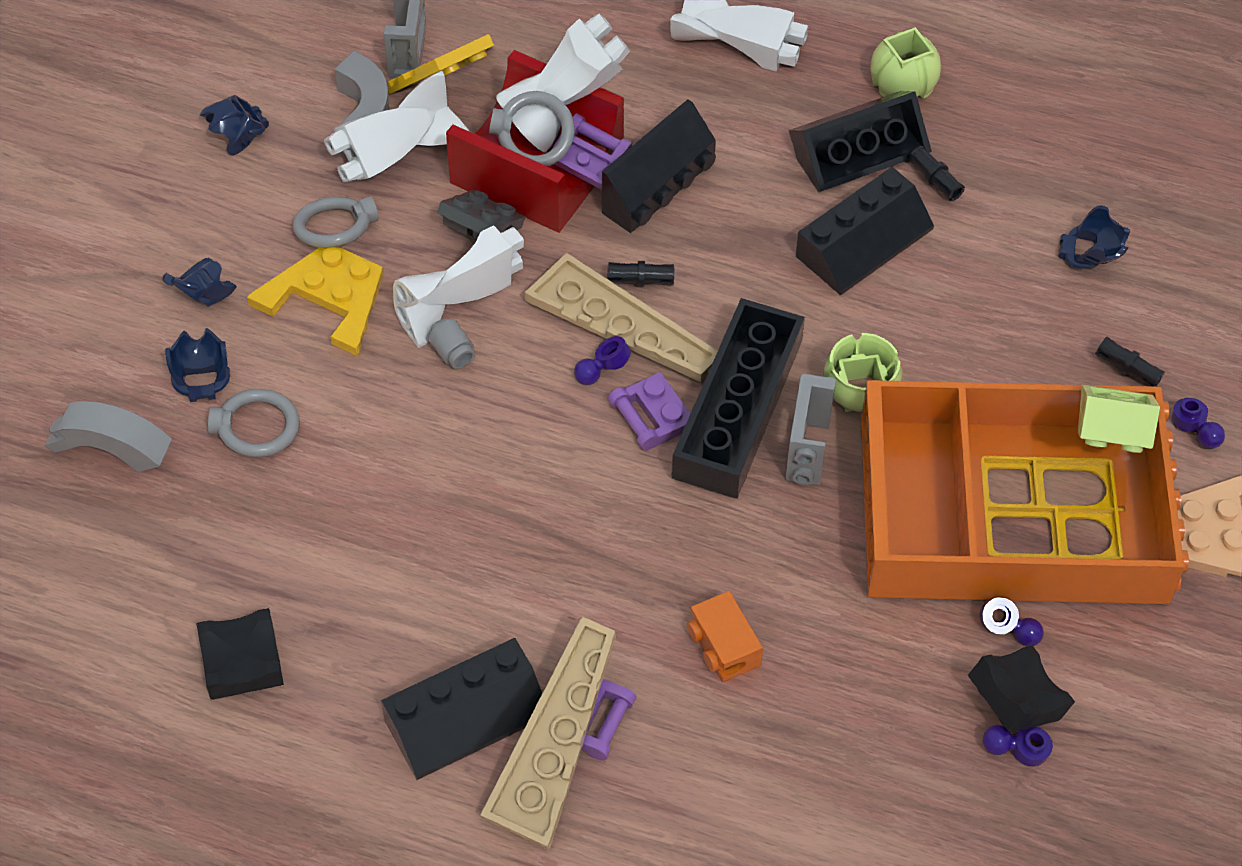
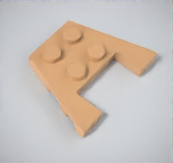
(1214, 527)

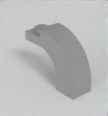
(364, 83)
(112, 430)

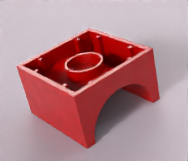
(534, 190)

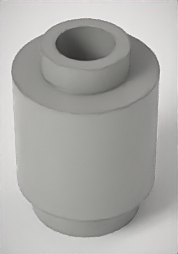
(451, 343)

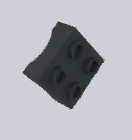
(240, 654)
(1020, 689)

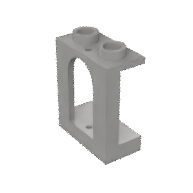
(405, 40)
(813, 410)

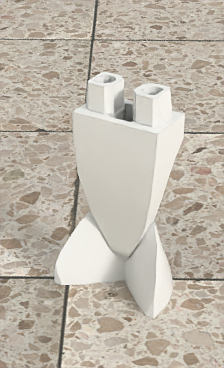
(753, 29)
(573, 72)
(387, 136)
(479, 273)

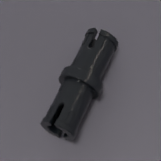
(936, 173)
(641, 273)
(1129, 363)

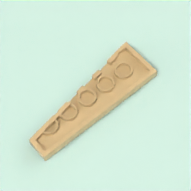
(607, 310)
(542, 765)

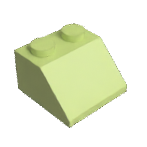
(1117, 418)

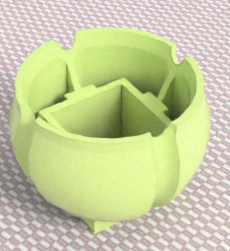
(915, 74)
(858, 360)

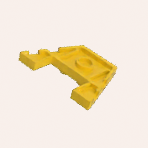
(447, 63)
(333, 281)

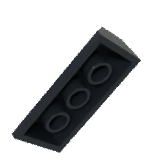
(860, 140)
(657, 167)
(864, 231)
(463, 708)

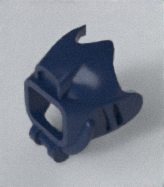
(231, 120)
(1103, 231)
(202, 282)
(197, 357)

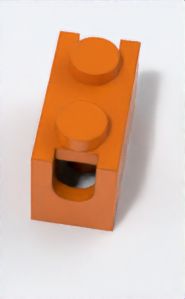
(725, 636)

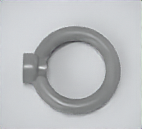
(502, 121)
(363, 211)
(221, 422)

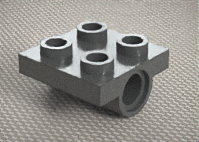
(475, 212)

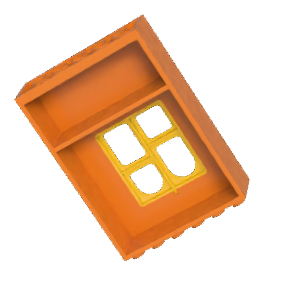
(932, 508)

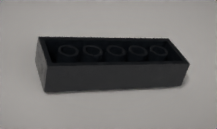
(738, 398)

